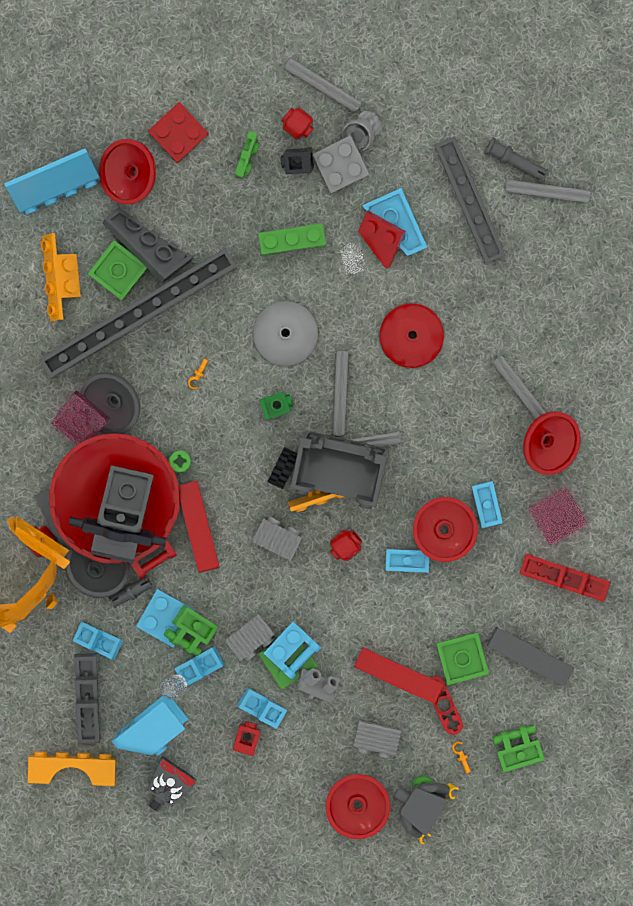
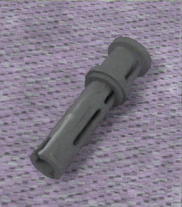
(506, 155)

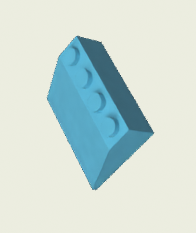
(53, 181)

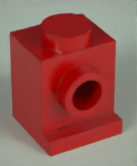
(246, 746)

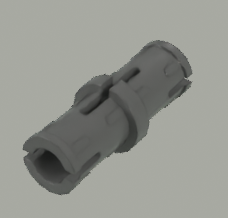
(130, 591)

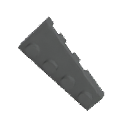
(155, 253)

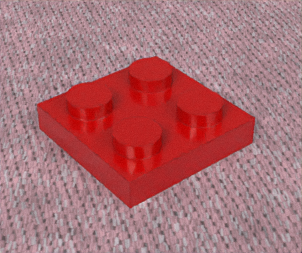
(178, 132)

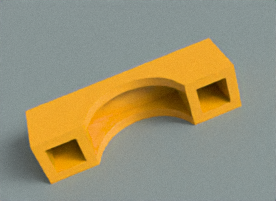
(99, 769)

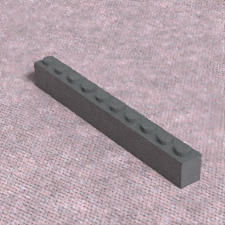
(138, 313)

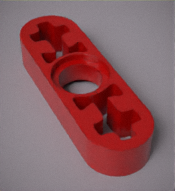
(455, 717)

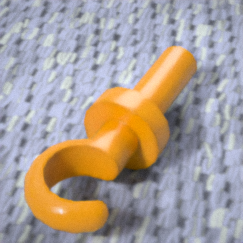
(199, 373)
(462, 758)

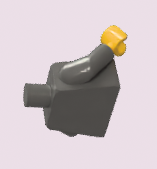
(423, 806)

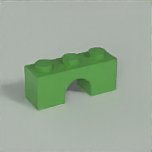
(292, 239)

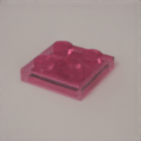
(80, 419)
(558, 515)

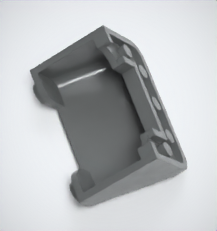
(340, 468)

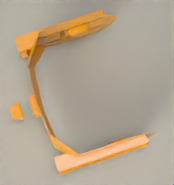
(46, 547)

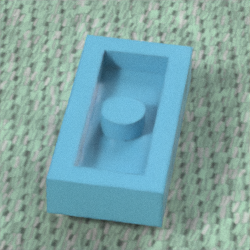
(487, 504)
(406, 561)

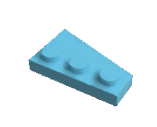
(396, 210)

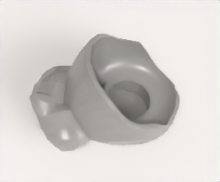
(363, 129)

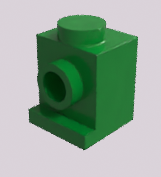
(267, 405)

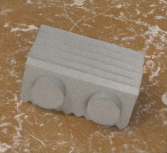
(276, 538)
(250, 637)
(376, 738)

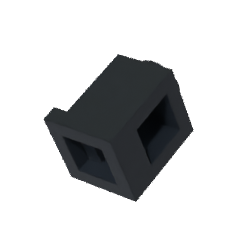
(291, 167)

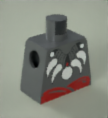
(168, 784)

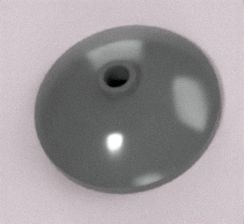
(101, 391)
(107, 582)

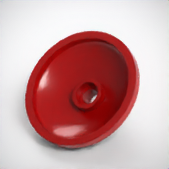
(118, 168)
(407, 351)
(560, 443)
(460, 524)
(362, 821)

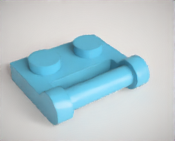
(287, 644)

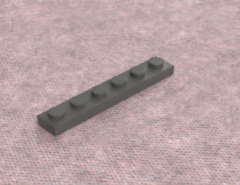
(469, 200)

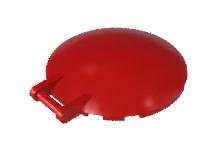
(80, 488)

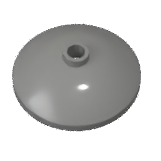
(290, 349)

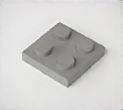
(341, 164)

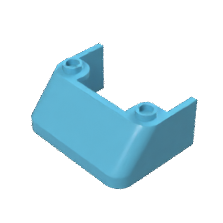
(152, 728)

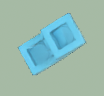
(97, 640)
(200, 665)
(262, 708)

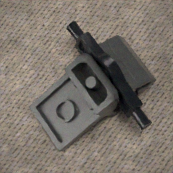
(121, 516)

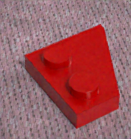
(381, 237)

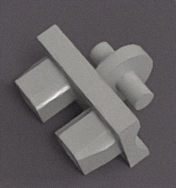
(315, 685)

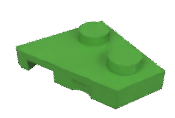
(251, 147)

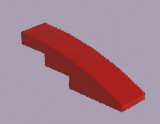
(198, 527)
(565, 577)
(399, 675)

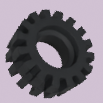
(283, 468)

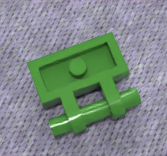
(194, 624)
(519, 755)

